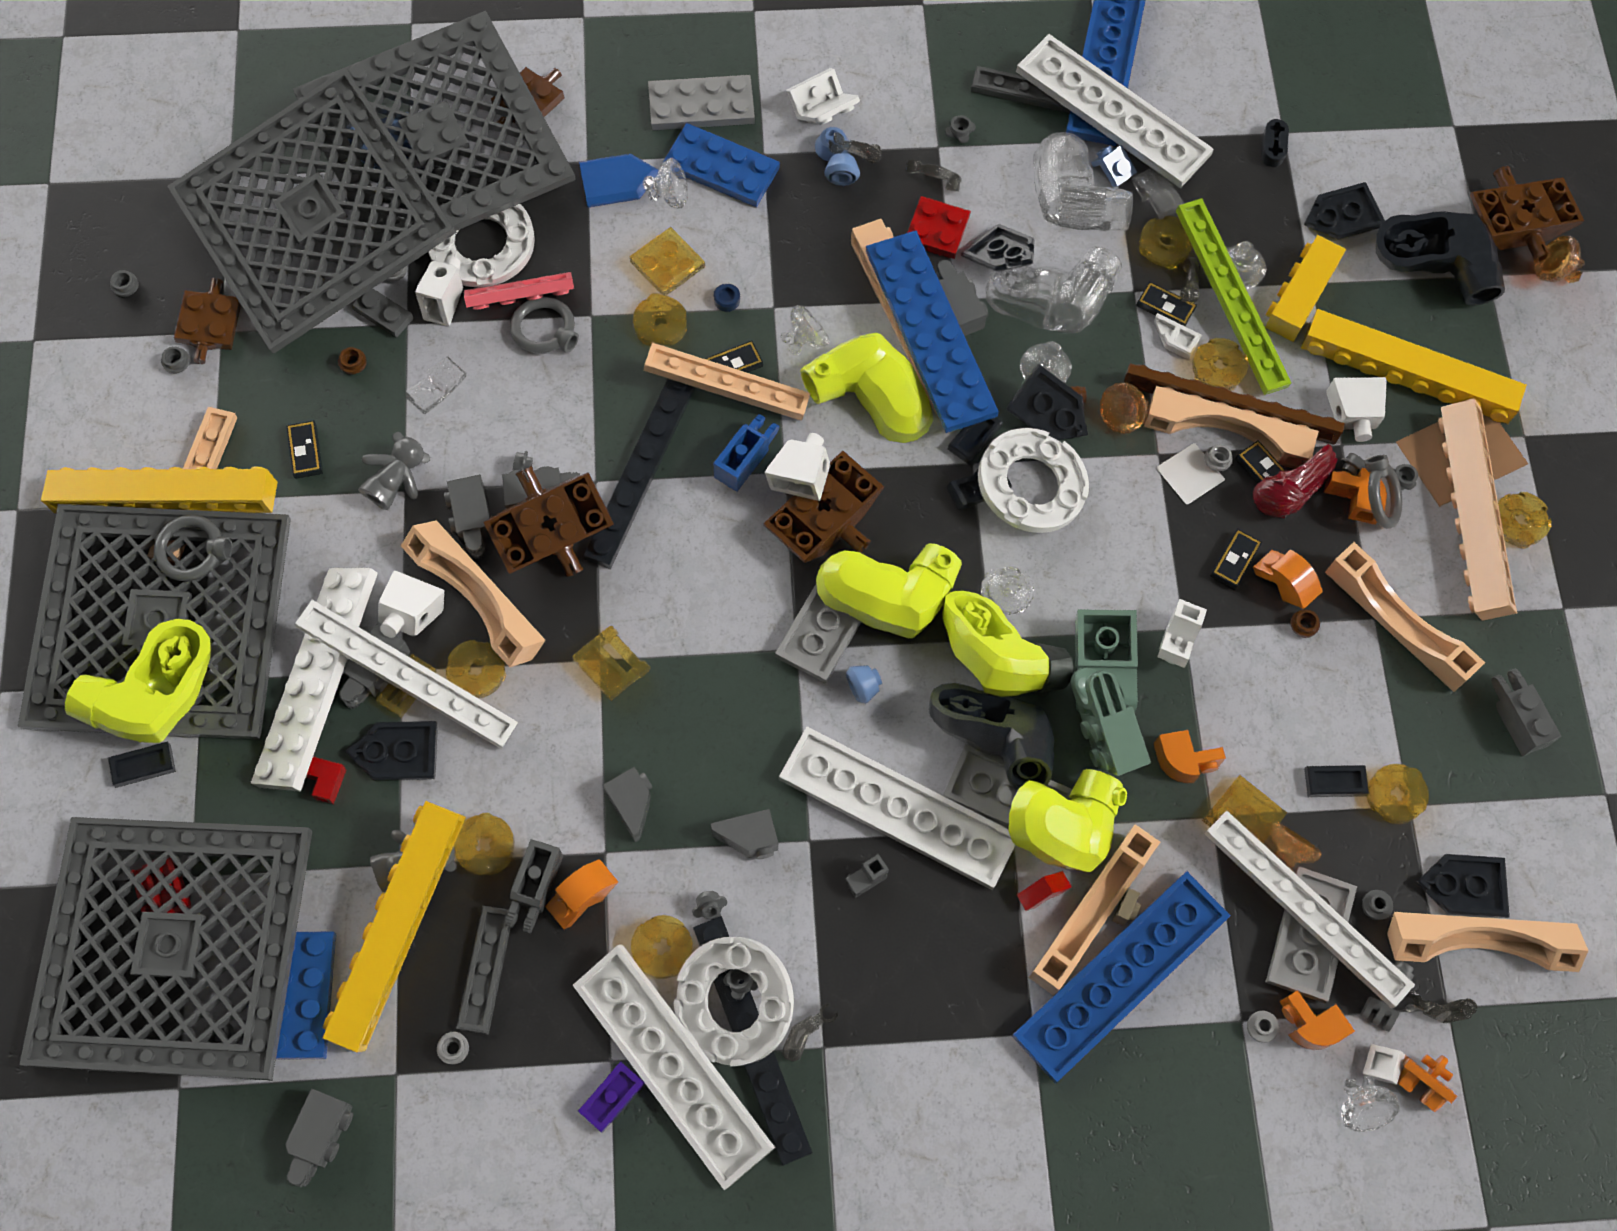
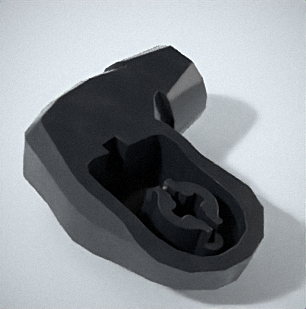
(1441, 245)
(997, 727)

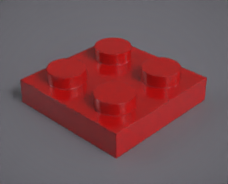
(939, 226)

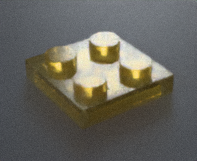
(667, 261)
(1249, 807)

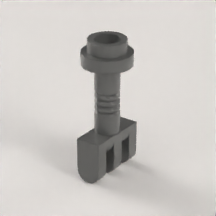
(1381, 1007)

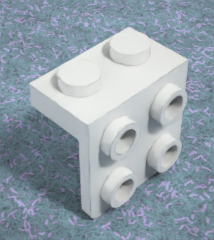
(820, 98)

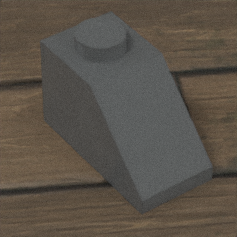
(631, 799)
(748, 834)

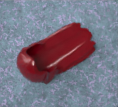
(1290, 490)

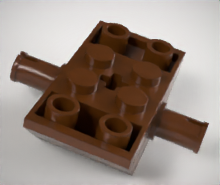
(1526, 212)
(843, 503)
(520, 528)

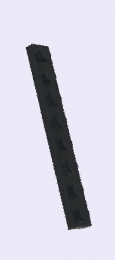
(640, 472)
(765, 1073)

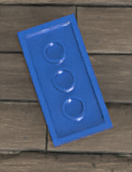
(723, 164)
(308, 997)

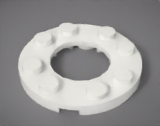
(505, 264)
(1016, 511)
(775, 1006)

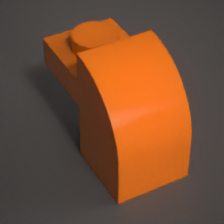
(1356, 489)
(1293, 576)
(1179, 759)
(579, 891)
(1315, 1031)

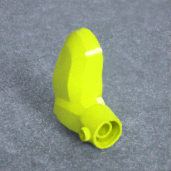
(881, 380)
(886, 594)
(156, 687)
(1065, 831)

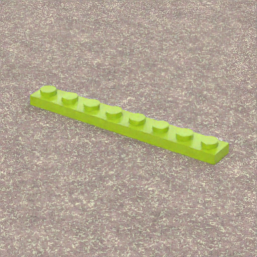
(1233, 297)

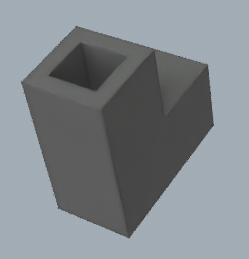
(868, 876)

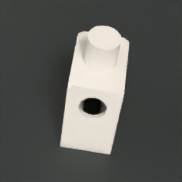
(440, 291)
(1358, 404)
(800, 468)
(408, 605)

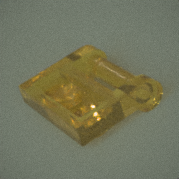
(604, 669)

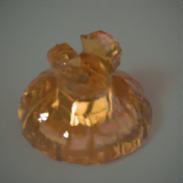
(1563, 261)
(1123, 407)
(1292, 846)

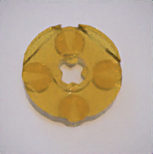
(1160, 253)
(655, 307)
(1223, 350)
(1535, 516)
(479, 653)
(1409, 781)
(480, 861)
(653, 932)

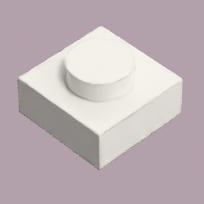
(1384, 1064)

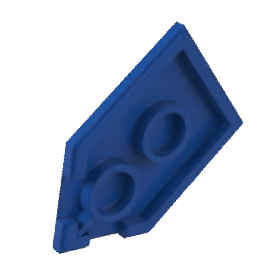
(614, 179)

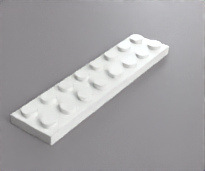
(1114, 110)
(311, 687)
(898, 807)
(673, 1067)

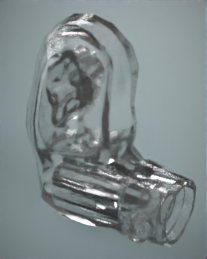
(1068, 191)
(1055, 297)

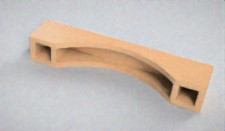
(1175, 411)
(508, 629)
(1443, 655)
(1094, 910)
(1548, 944)

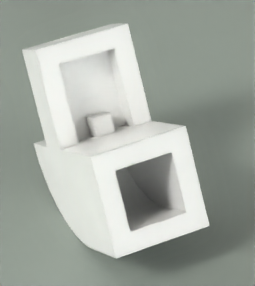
(1181, 633)

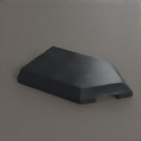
(1345, 212)
(1002, 249)
(1049, 405)
(398, 751)
(1468, 885)

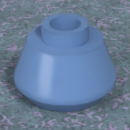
(822, 142)
(842, 169)
(863, 682)

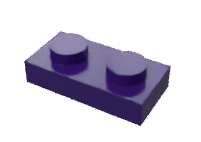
(611, 1097)

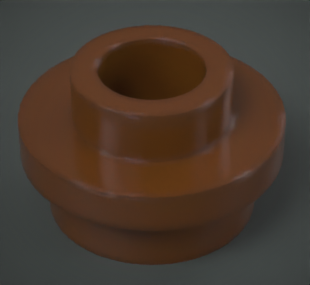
(352, 354)
(1310, 618)

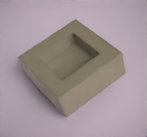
(1127, 908)

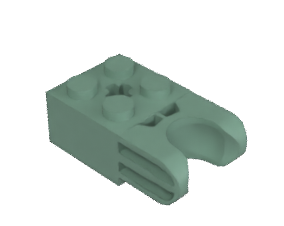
(1120, 657)
(1108, 723)

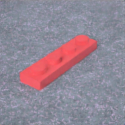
(508, 292)

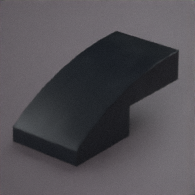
(966, 491)

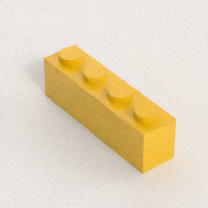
(1305, 288)

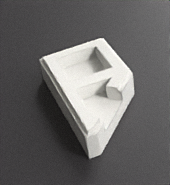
(1176, 336)

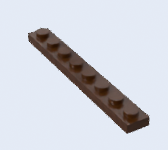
(1147, 379)

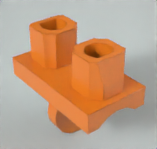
(1437, 1093)

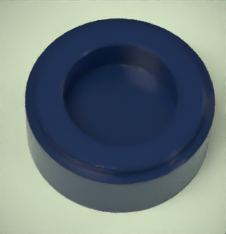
(726, 297)

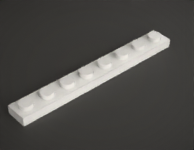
(406, 674)
(1310, 910)

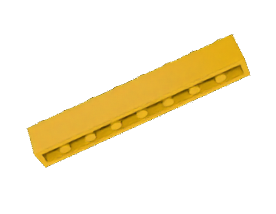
(1412, 365)
(170, 488)
(393, 927)

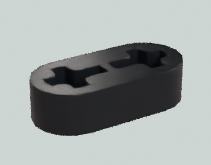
(1279, 143)

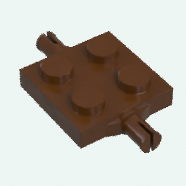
(542, 89)
(207, 320)

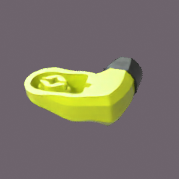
(997, 653)

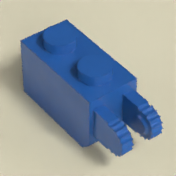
(744, 453)

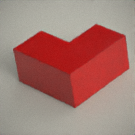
(328, 777)
(1043, 890)

